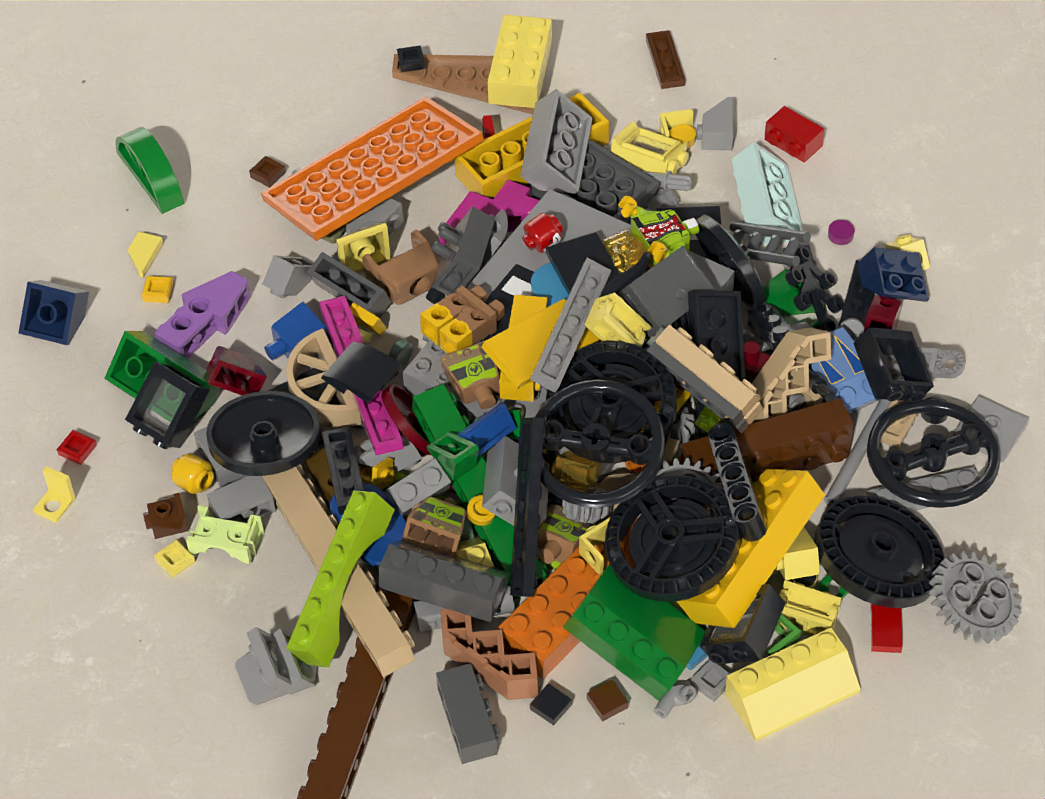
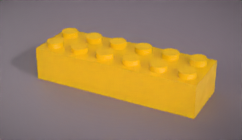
(502, 155)
(786, 504)

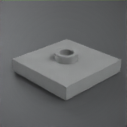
(1004, 423)

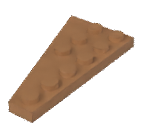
(454, 74)

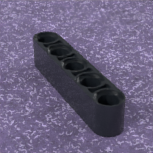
(737, 482)

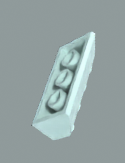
(765, 190)

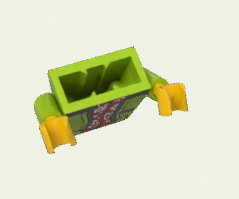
(657, 230)

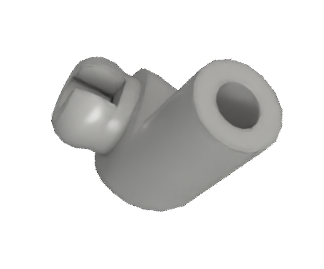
(677, 696)

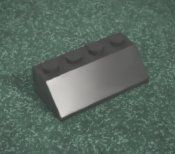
(442, 579)

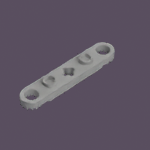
(934, 361)

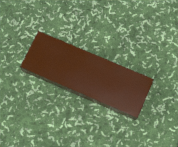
(665, 59)

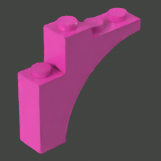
(512, 198)

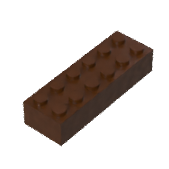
(787, 441)

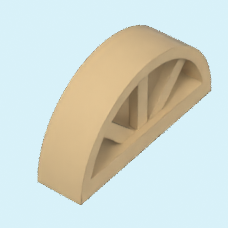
(303, 354)

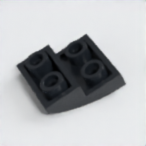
(361, 371)

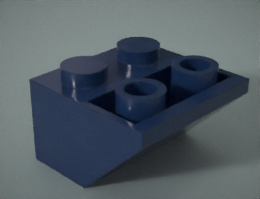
(893, 274)

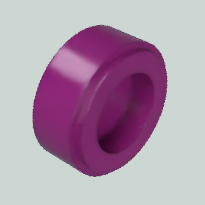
(841, 232)

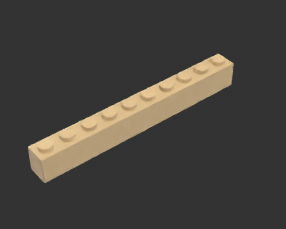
(360, 602)

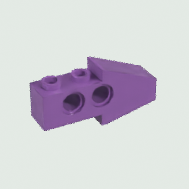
(204, 311)

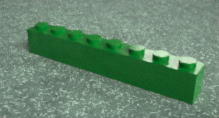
(438, 415)

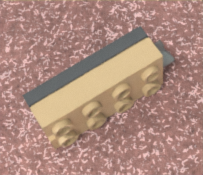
(704, 378)

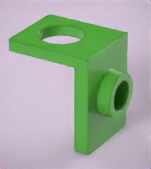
(789, 639)

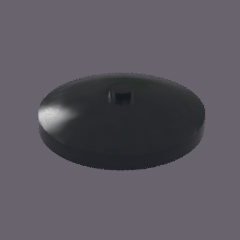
(726, 251)
(263, 433)

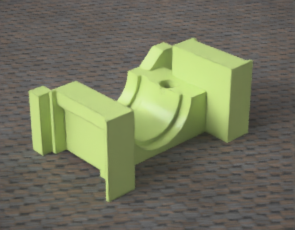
(232, 536)

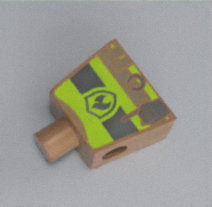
(472, 375)
(436, 525)
(559, 535)

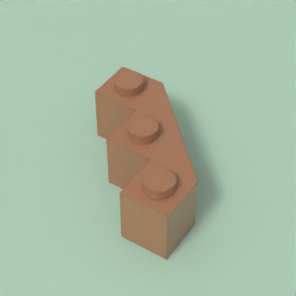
(509, 675)

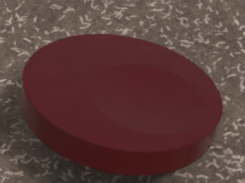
(399, 407)

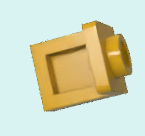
(379, 475)

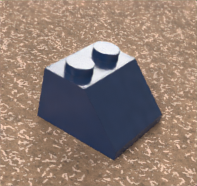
(52, 311)

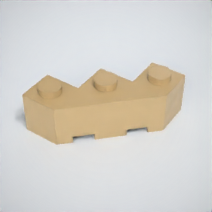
(788, 369)

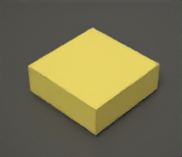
(174, 558)

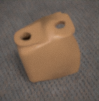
(405, 274)

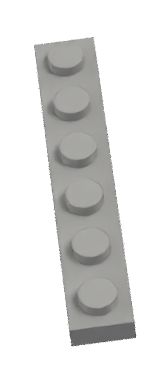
(570, 325)

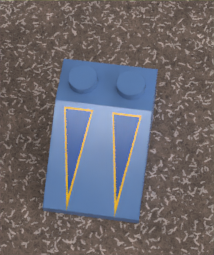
(845, 373)

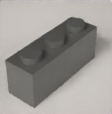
(343, 281)
(468, 713)

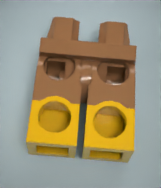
(461, 319)

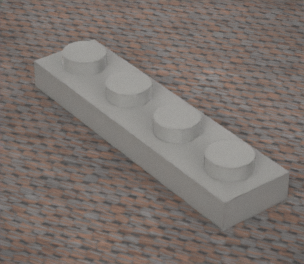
(941, 483)

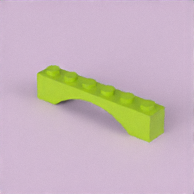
(317, 628)

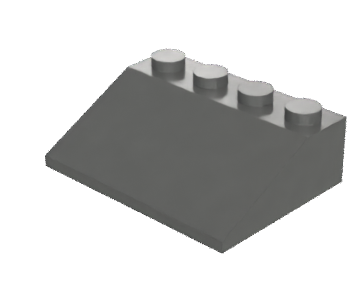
(607, 181)

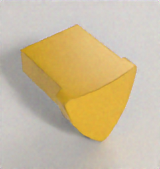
(367, 319)

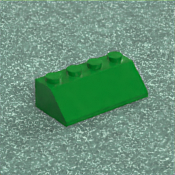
(137, 355)

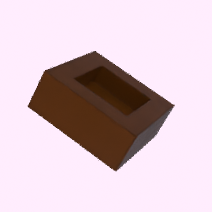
(267, 171)
(607, 700)

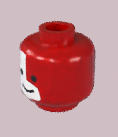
(542, 232)

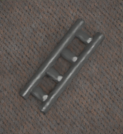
(776, 234)

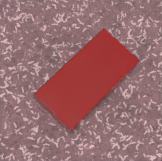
(886, 629)

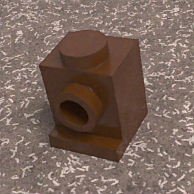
(166, 517)

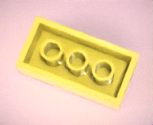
(520, 61)

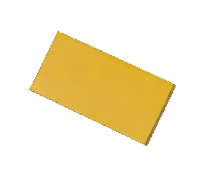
(521, 345)

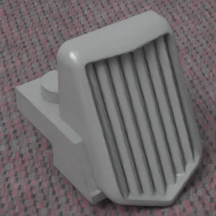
(271, 669)

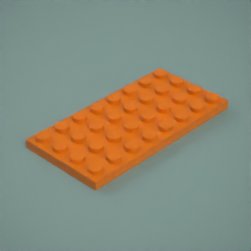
(371, 168)

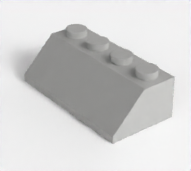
(556, 144)

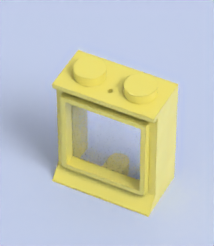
(649, 150)

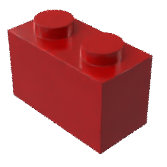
(794, 134)

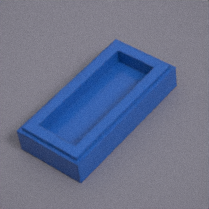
(490, 428)

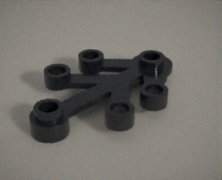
(815, 290)

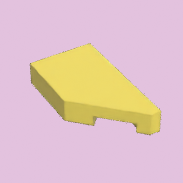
(144, 250)

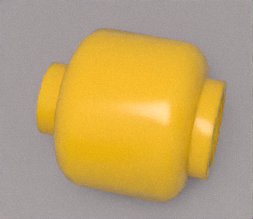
(192, 473)

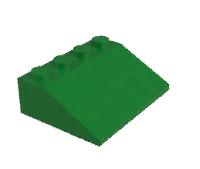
(635, 634)

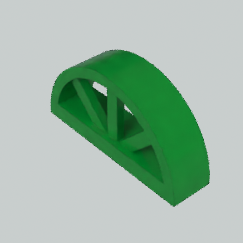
(150, 168)

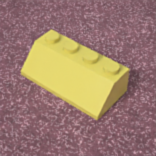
(792, 684)

